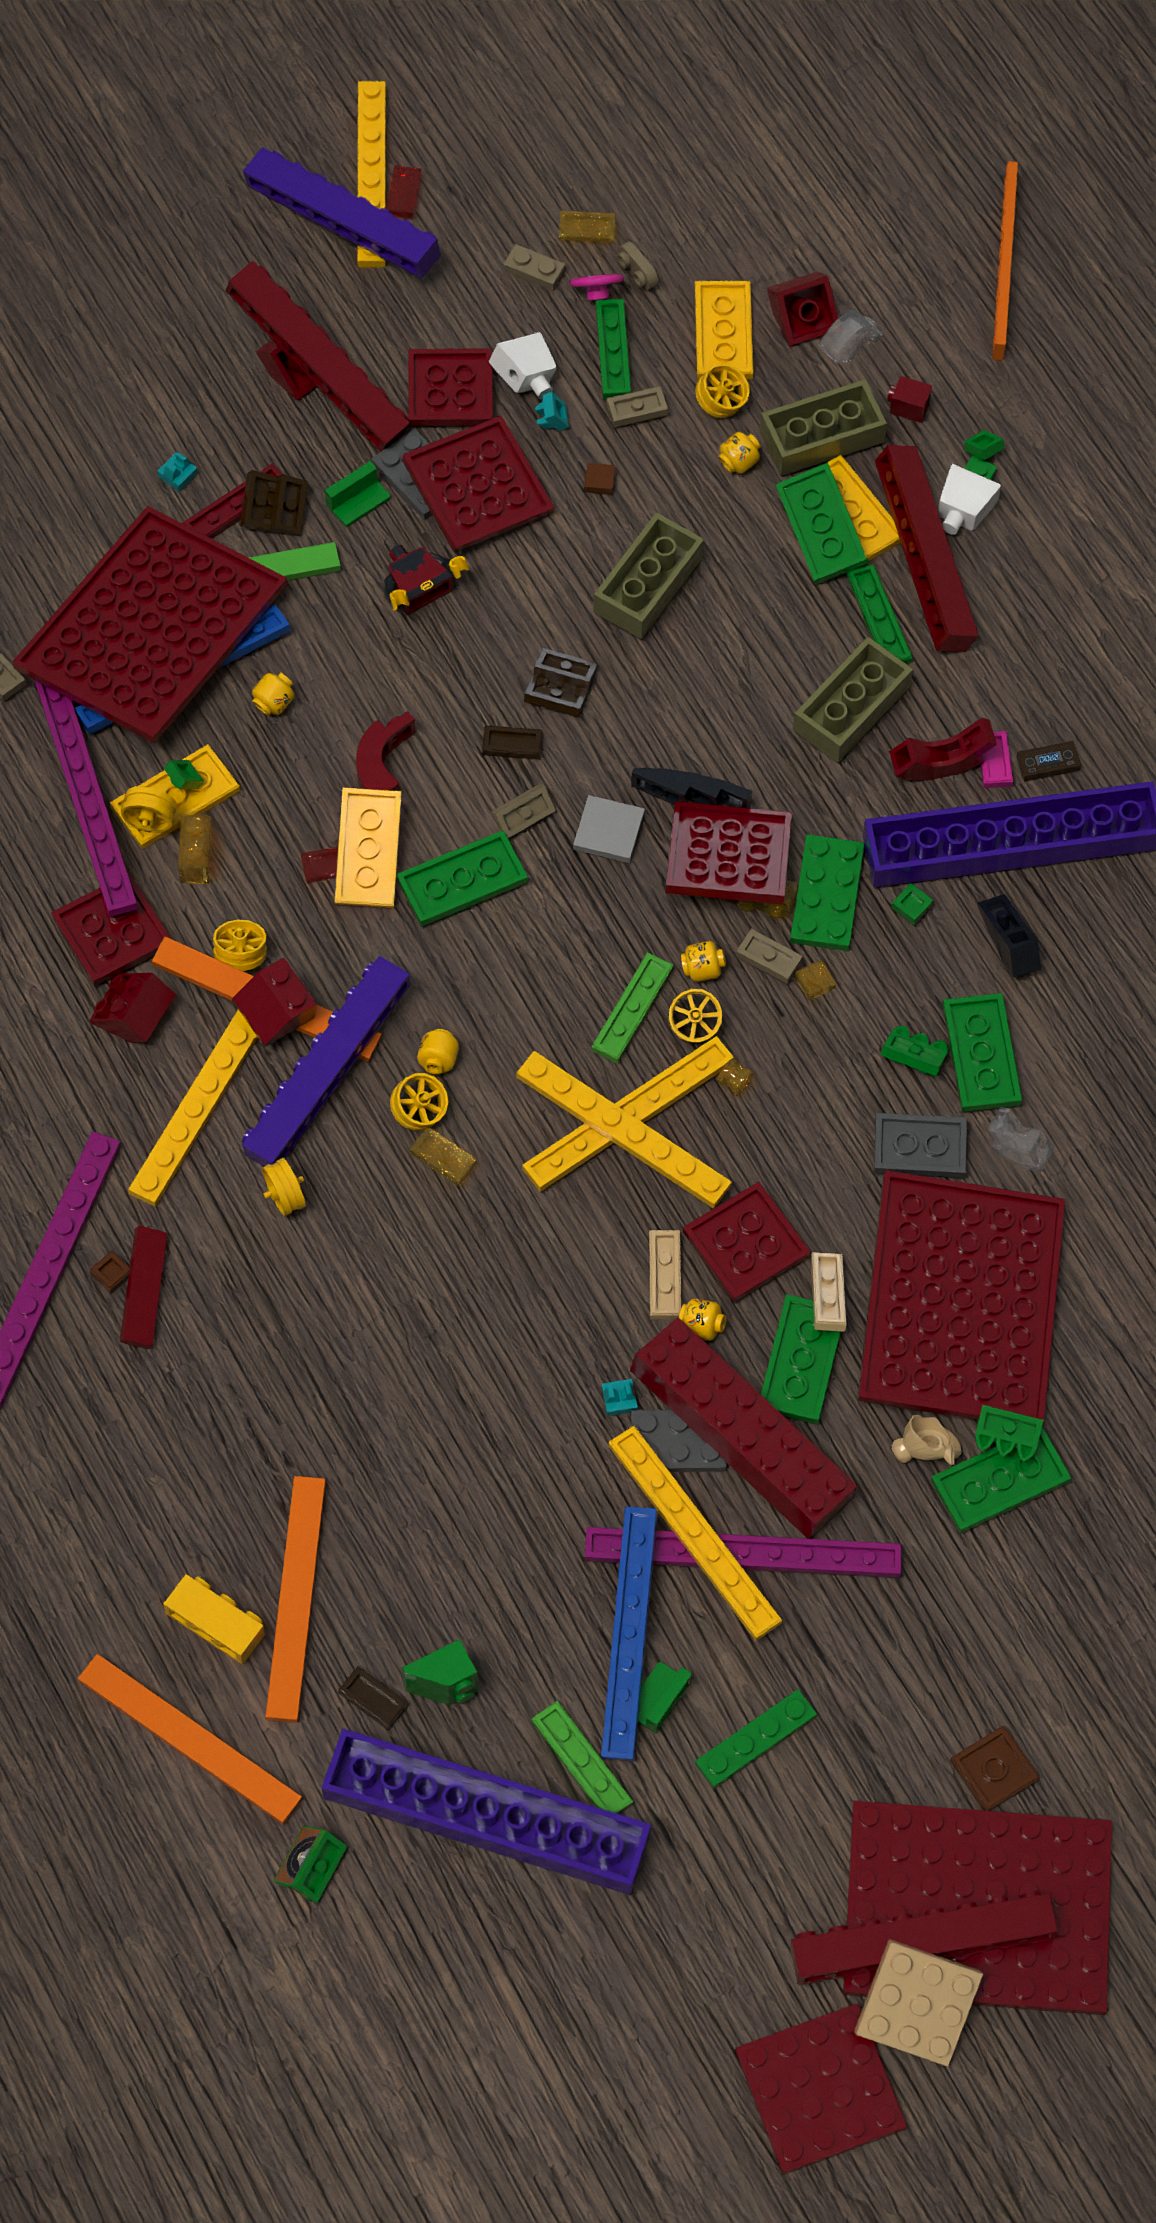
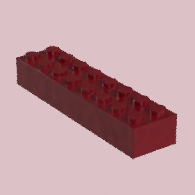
(743, 1428)

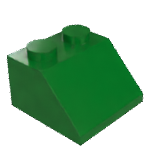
(443, 1675)

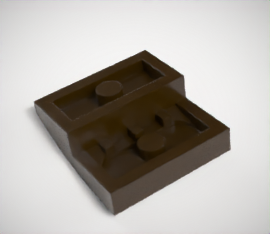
(274, 503)
(560, 682)

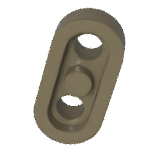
(638, 265)

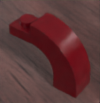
(375, 746)
(943, 758)

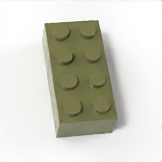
(823, 427)
(648, 575)
(852, 699)

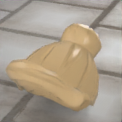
(926, 1440)

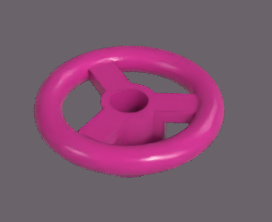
(597, 285)

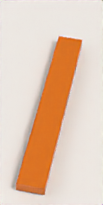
(1005, 257)
(228, 981)
(295, 1599)
(190, 1739)

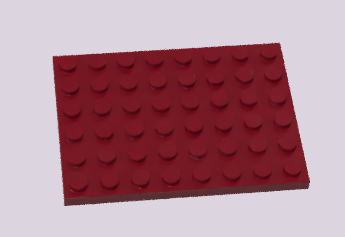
(150, 624)
(961, 1298)
(946, 1857)

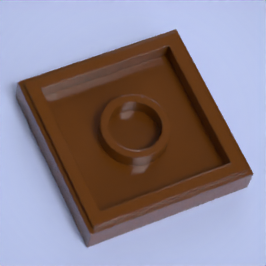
(994, 1769)

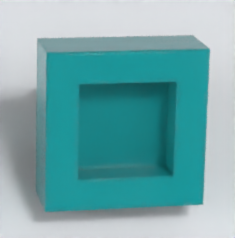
(554, 412)
(177, 471)
(619, 1397)

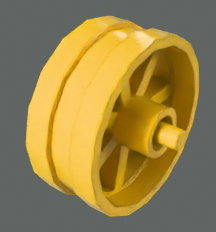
(730, 379)
(148, 809)
(239, 939)
(695, 1015)
(419, 1101)
(283, 1187)

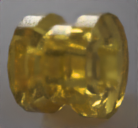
(735, 1076)

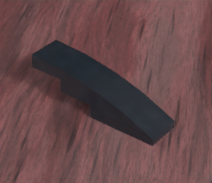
(688, 786)

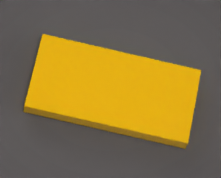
(723, 326)
(870, 519)
(216, 788)
(368, 848)

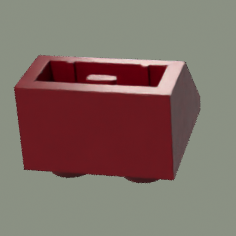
(132, 1006)

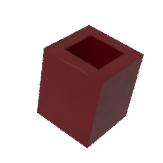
(909, 399)

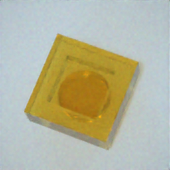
(815, 980)

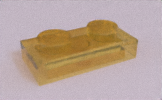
(587, 226)
(443, 1156)

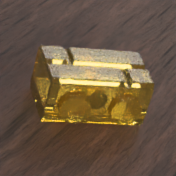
(195, 849)

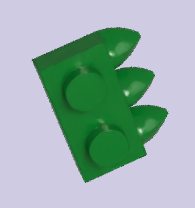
(915, 1051)
(1008, 1431)

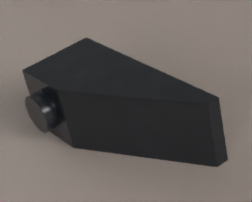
(1011, 936)

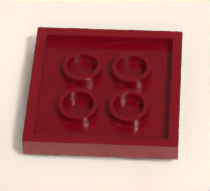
(449, 387)
(107, 943)
(746, 1242)

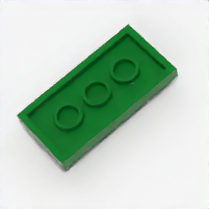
(821, 523)
(462, 878)
(827, 892)
(982, 1052)
(799, 1362)
(996, 1484)

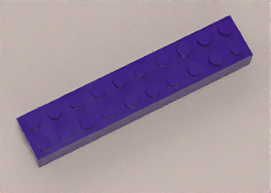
(1011, 834)
(486, 1811)

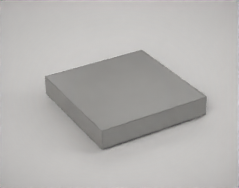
(608, 829)

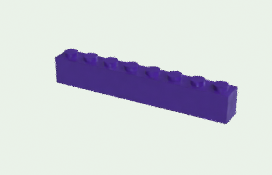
(342, 212)
(326, 1063)

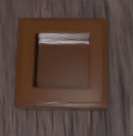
(599, 478)
(110, 1272)

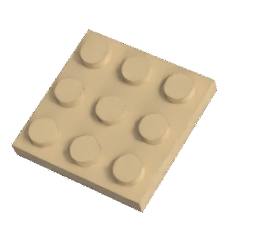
(918, 2002)

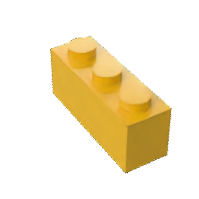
(215, 1618)

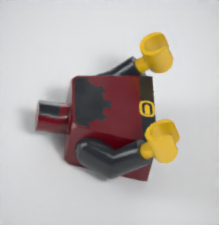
(419, 577)

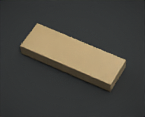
(664, 1274)
(828, 1292)

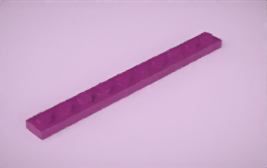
(88, 801)
(53, 1255)
(764, 1553)

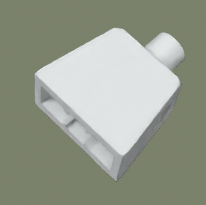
(525, 364)
(966, 499)

